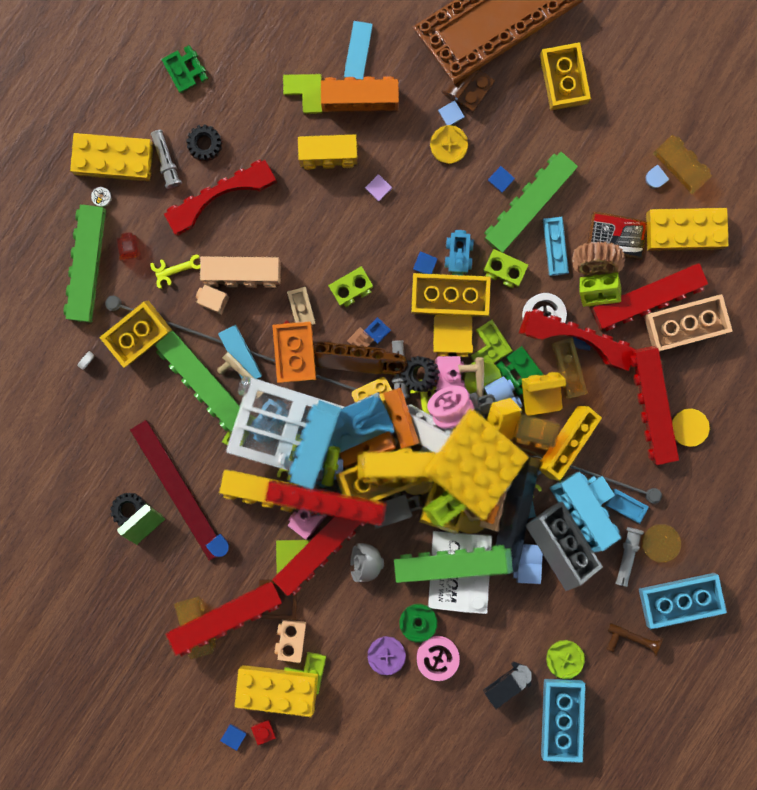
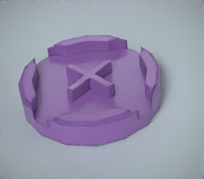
(386, 655)

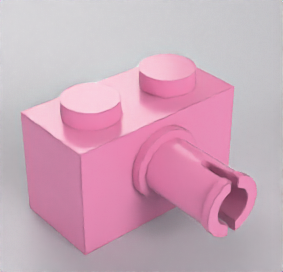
(449, 372)
(304, 523)

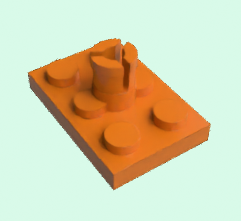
(294, 352)

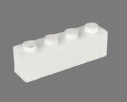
(427, 431)

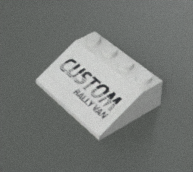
(459, 593)

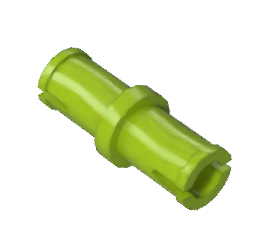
(330, 466)

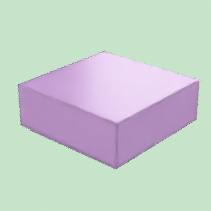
(378, 187)

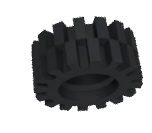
(204, 131)
(430, 374)
(120, 501)

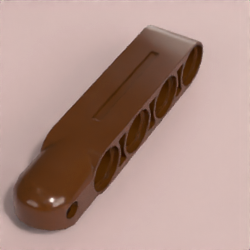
(358, 358)

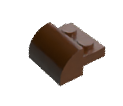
(469, 90)

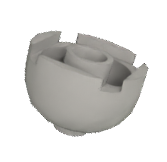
(366, 562)

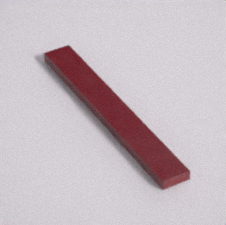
(174, 485)

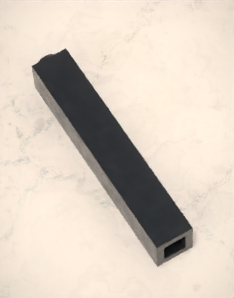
(517, 510)

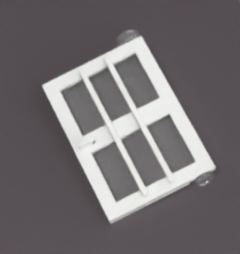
(270, 423)

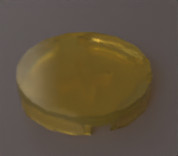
(661, 543)

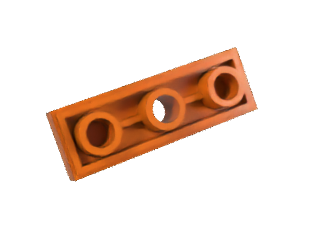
(401, 418)
(379, 444)

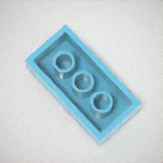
(315, 444)
(586, 511)
(682, 600)
(563, 720)

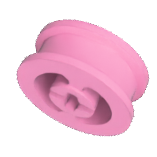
(449, 406)
(452, 664)

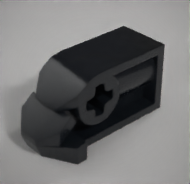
(508, 685)

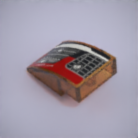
(619, 230)

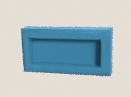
(627, 506)

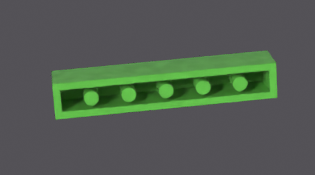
(530, 203)
(85, 263)
(199, 378)
(453, 565)

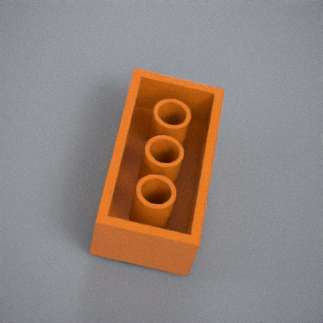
(359, 95)

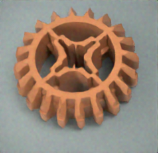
(598, 259)

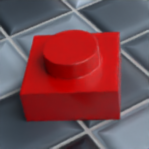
(263, 732)

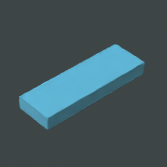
(358, 50)
(555, 246)
(239, 350)

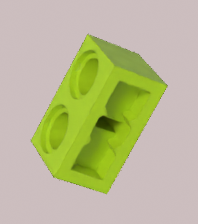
(507, 263)
(348, 282)
(600, 289)
(443, 509)

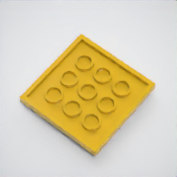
(476, 464)

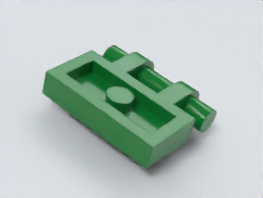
(179, 72)
(522, 364)

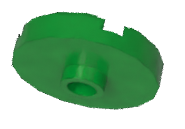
(411, 630)

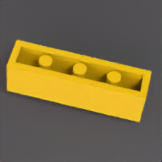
(569, 442)

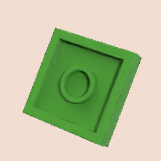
(141, 524)

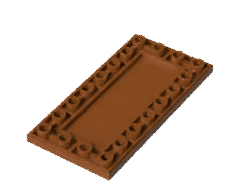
(477, 31)

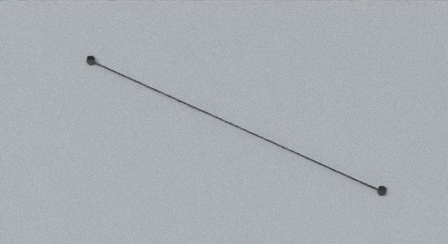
(652, 495)

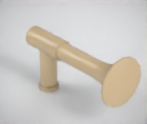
(232, 362)
(479, 369)

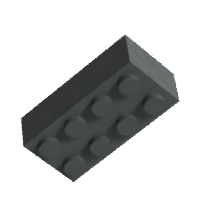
(564, 546)

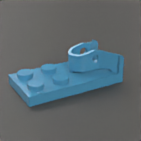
(360, 423)

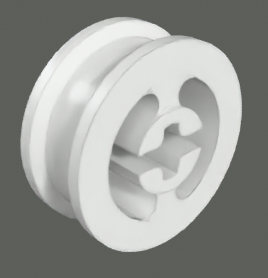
(560, 309)

